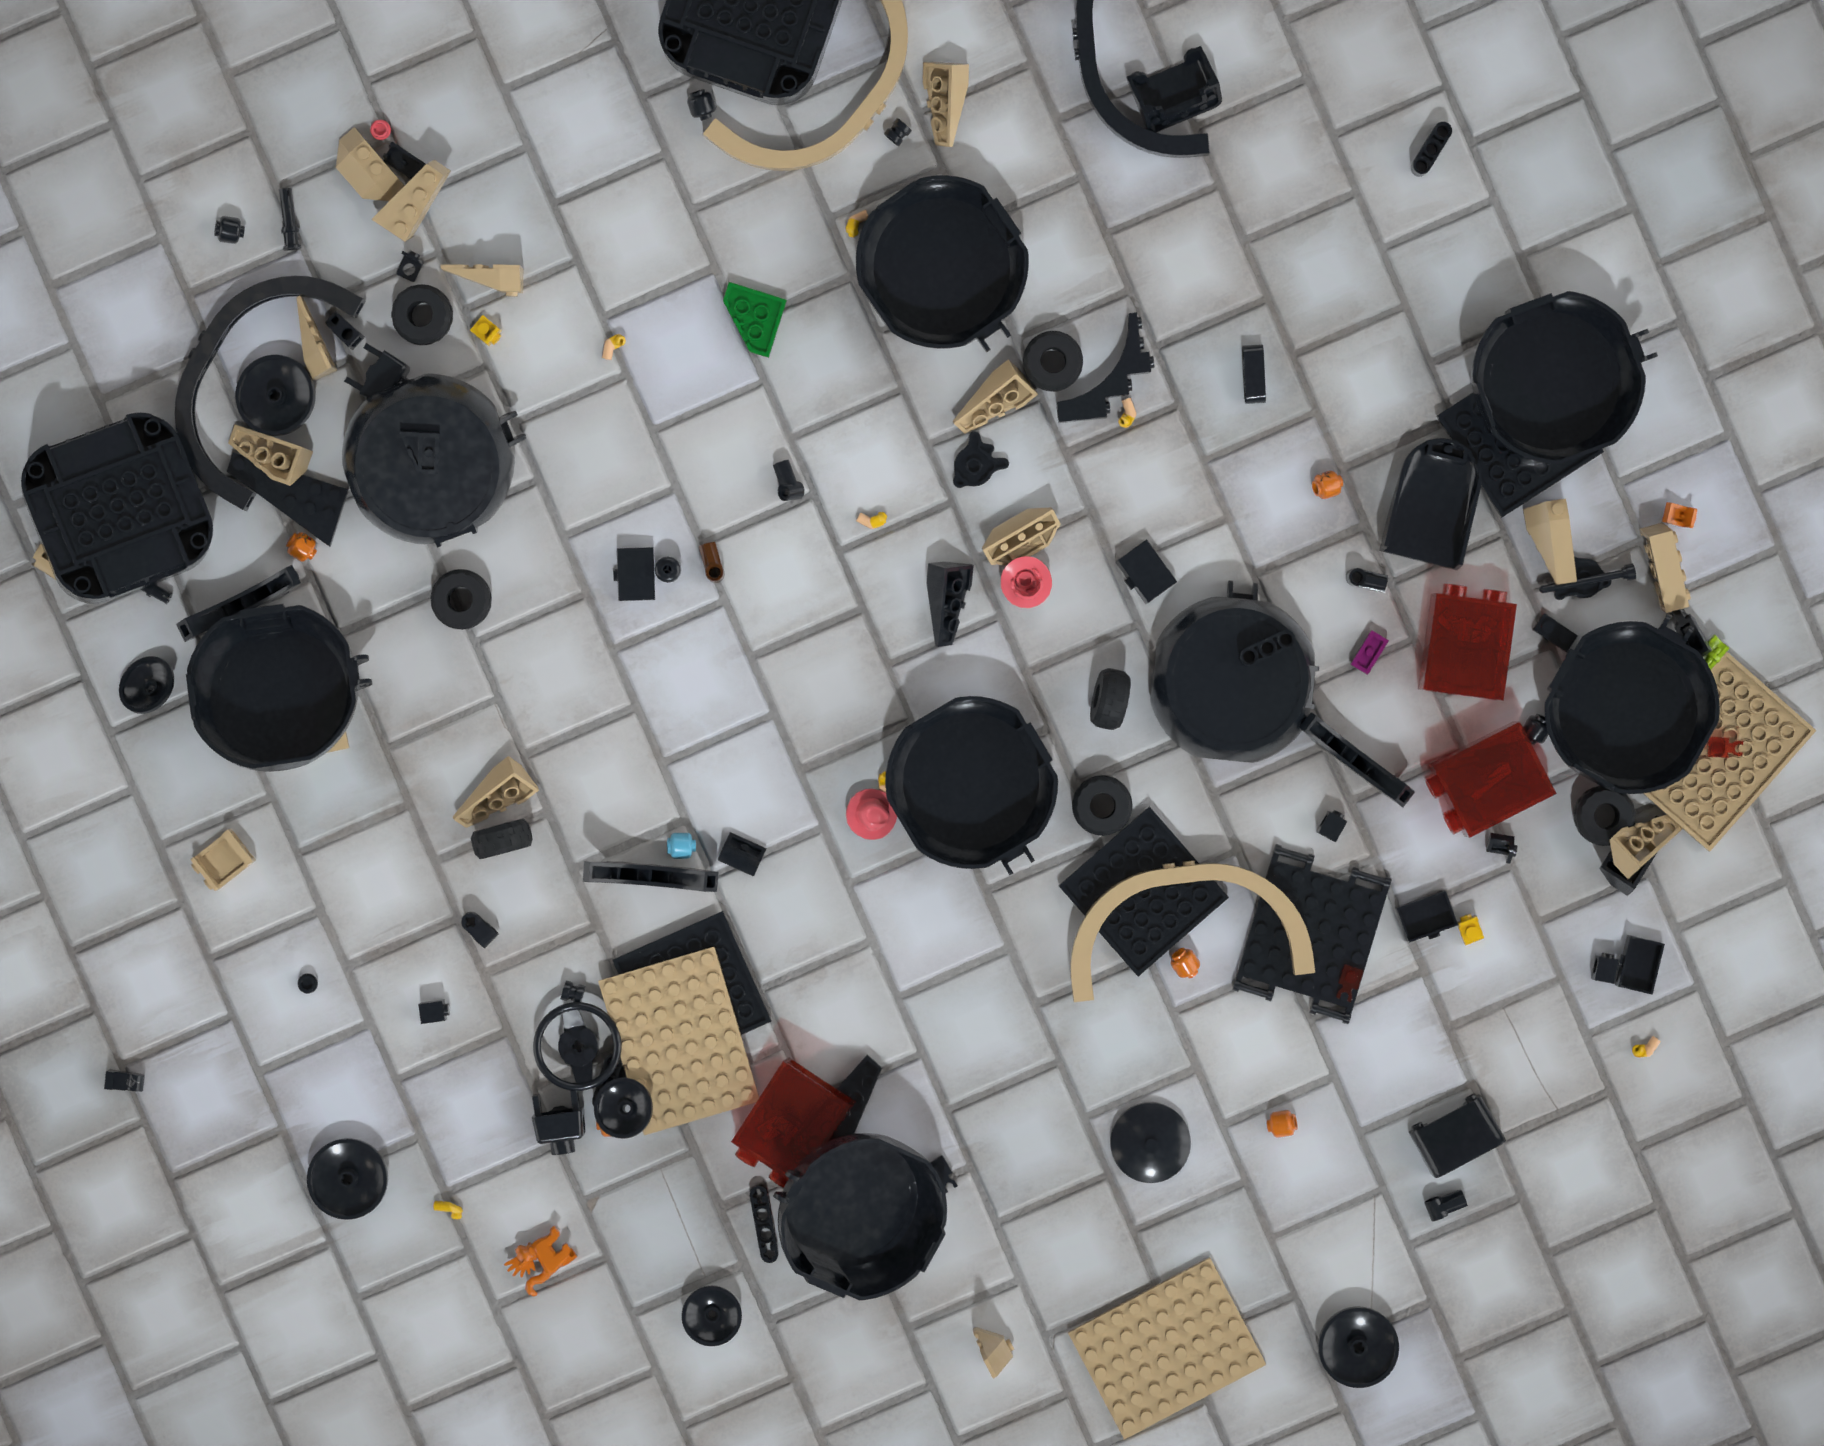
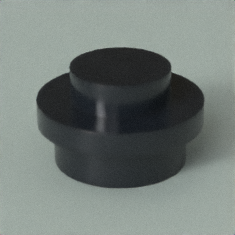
(307, 983)

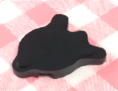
(975, 463)
(1584, 568)

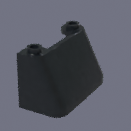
(1176, 92)
(1457, 1136)

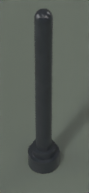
(1627, 572)

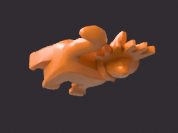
(547, 1256)

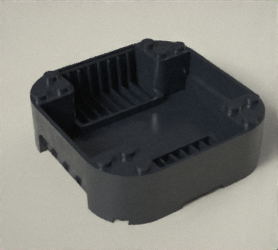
(749, 45)
(117, 508)

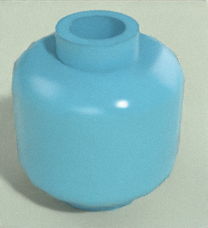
(681, 845)

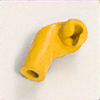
(448, 1207)

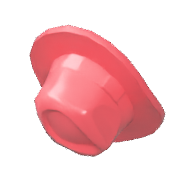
(1026, 582)
(870, 814)

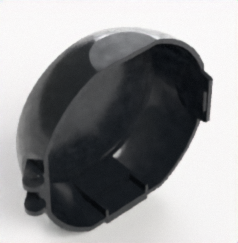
(942, 263)
(1559, 377)
(472, 463)
(273, 687)
(1214, 701)
(1632, 707)
(972, 783)
(861, 1215)

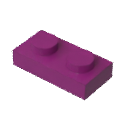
(1369, 652)

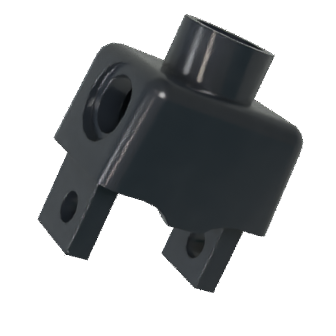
(381, 375)
(559, 1125)

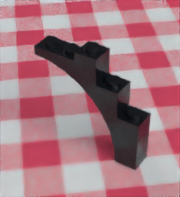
(1132, 362)
(254, 597)
(1356, 760)
(650, 875)

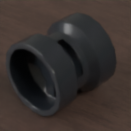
(897, 132)
(572, 992)

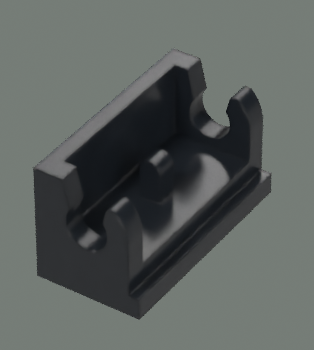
(403, 160)

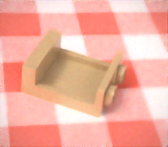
(222, 860)

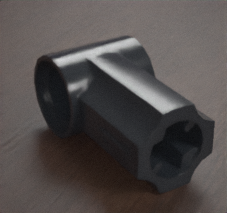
(788, 487)
(1368, 580)
(1440, 1207)

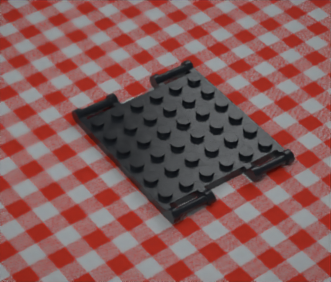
(1339, 924)

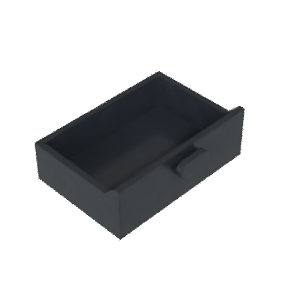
(1145, 572)
(635, 574)
(1426, 916)
(1639, 964)

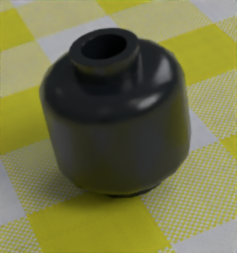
(701, 104)
(229, 229)
(675, 571)
(1536, 729)

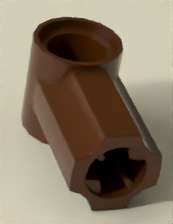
(711, 560)

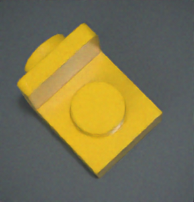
(486, 331)
(1470, 929)

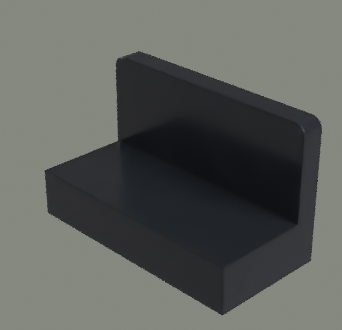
(741, 854)

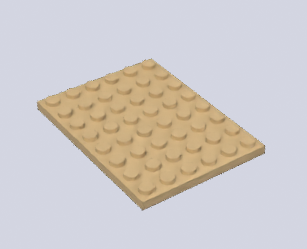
(1723, 788)
(681, 1038)
(1166, 1348)

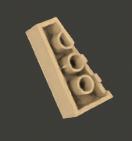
(409, 206)
(1666, 567)

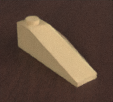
(946, 93)

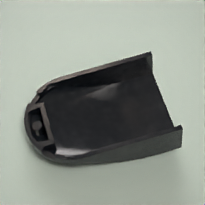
(1434, 504)

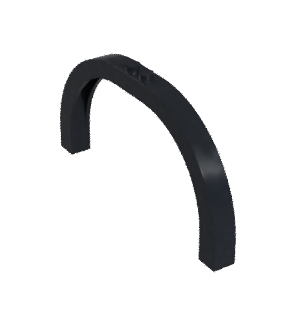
(1151, 142)
(206, 350)

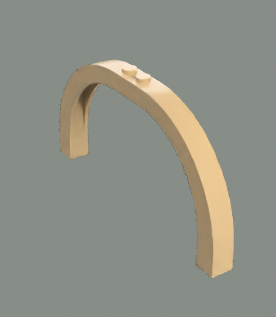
(861, 119)
(1170, 874)

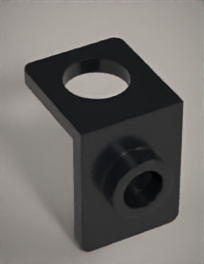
(410, 258)

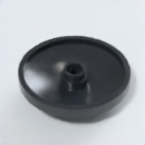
(275, 395)
(1150, 1142)
(347, 1178)
(1358, 1347)

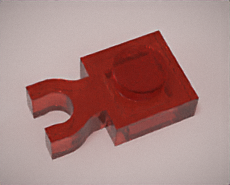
(1721, 747)
(1350, 979)

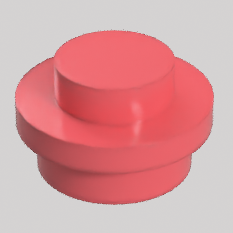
(380, 129)

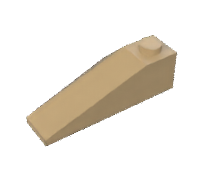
(502, 278)
(315, 352)
(1000, 392)
(275, 457)
(1551, 533)
(500, 788)
(1639, 843)
(994, 1350)

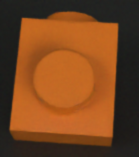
(1679, 515)

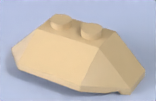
(365, 168)
(1021, 535)

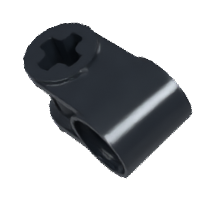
(482, 932)

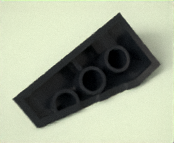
(946, 592)
(1618, 879)

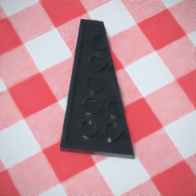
(307, 501)
(858, 1087)

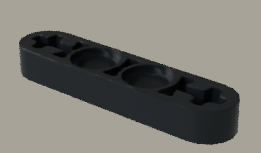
(764, 1223)

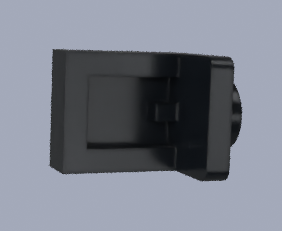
(1502, 845)

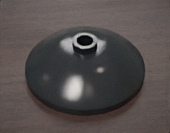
(139, 681)
(611, 1104)
(708, 1329)

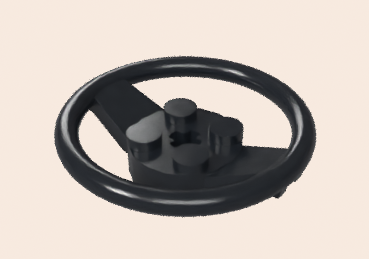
(581, 1061)

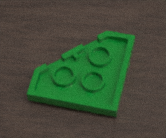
(755, 316)

